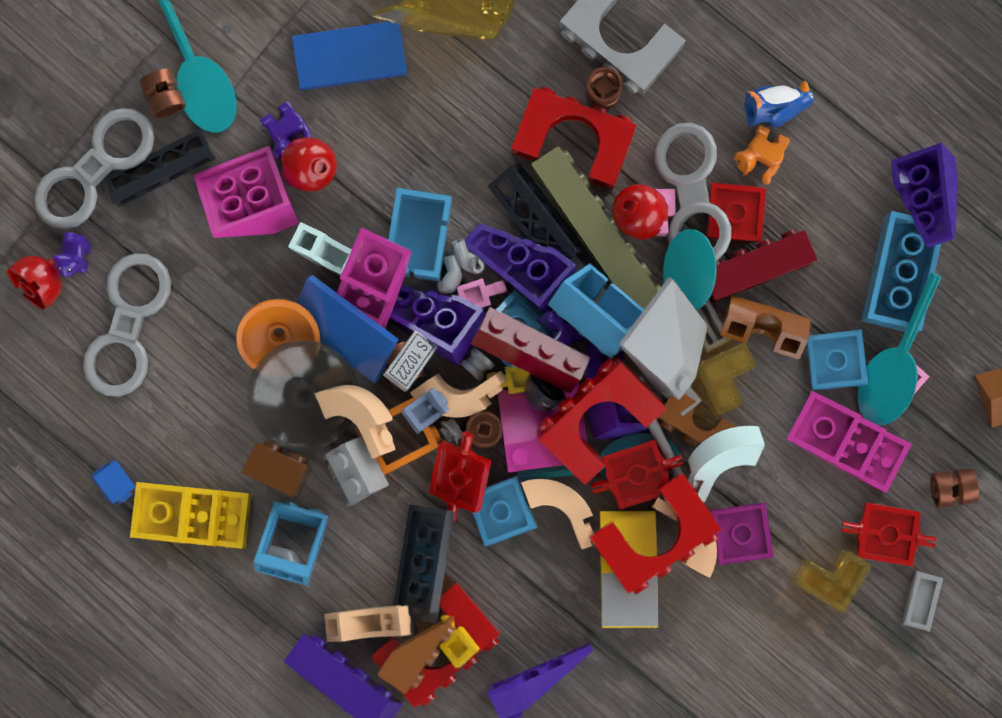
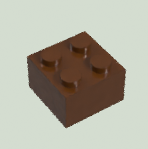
(277, 469)

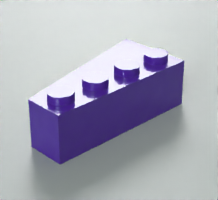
(340, 681)

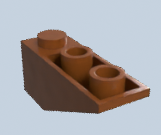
(409, 657)

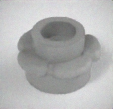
(450, 431)

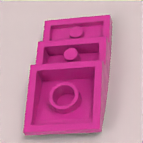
(374, 275)
(849, 442)

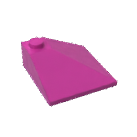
(246, 196)
(520, 435)

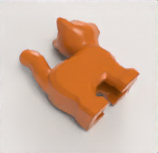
(763, 151)

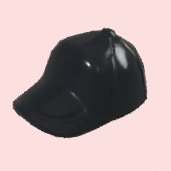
(541, 394)

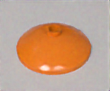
(257, 327)

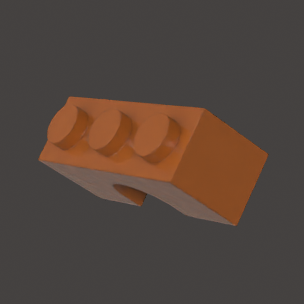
(785, 329)
(673, 420)

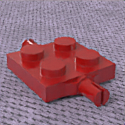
(636, 473)
(460, 475)
(888, 534)

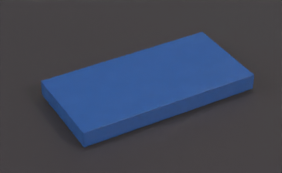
(349, 55)
(348, 329)

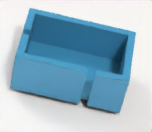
(419, 227)
(602, 322)

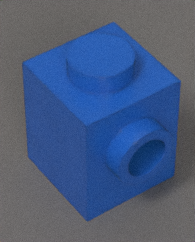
(113, 482)

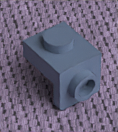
(425, 410)

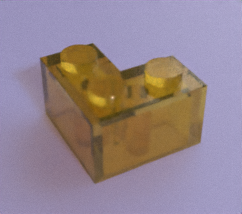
(717, 376)
(834, 586)

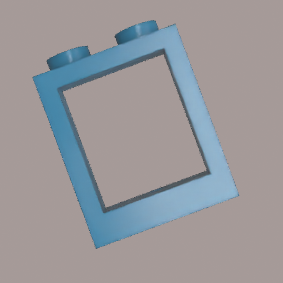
(283, 568)

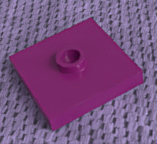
(743, 534)

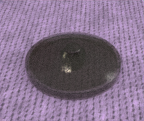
(284, 396)

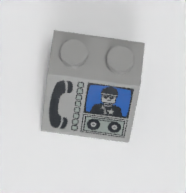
(355, 471)

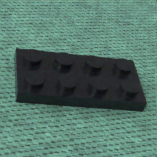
(423, 562)

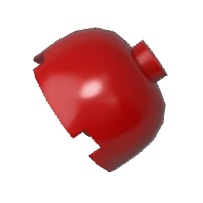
(308, 164)
(639, 211)
(37, 279)

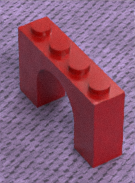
(548, 109)
(613, 384)
(694, 527)
(468, 615)

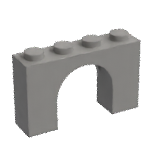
(637, 68)

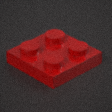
(743, 208)

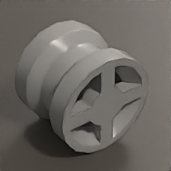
(477, 364)

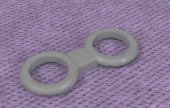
(94, 168)
(693, 187)
(127, 324)

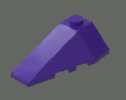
(929, 191)
(522, 264)
(440, 319)
(609, 418)
(525, 688)

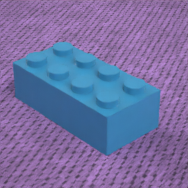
(898, 273)

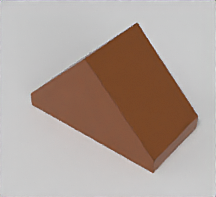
(990, 391)

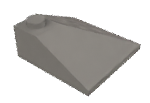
(667, 341)

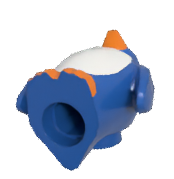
(776, 104)

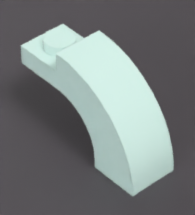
(320, 248)
(723, 451)

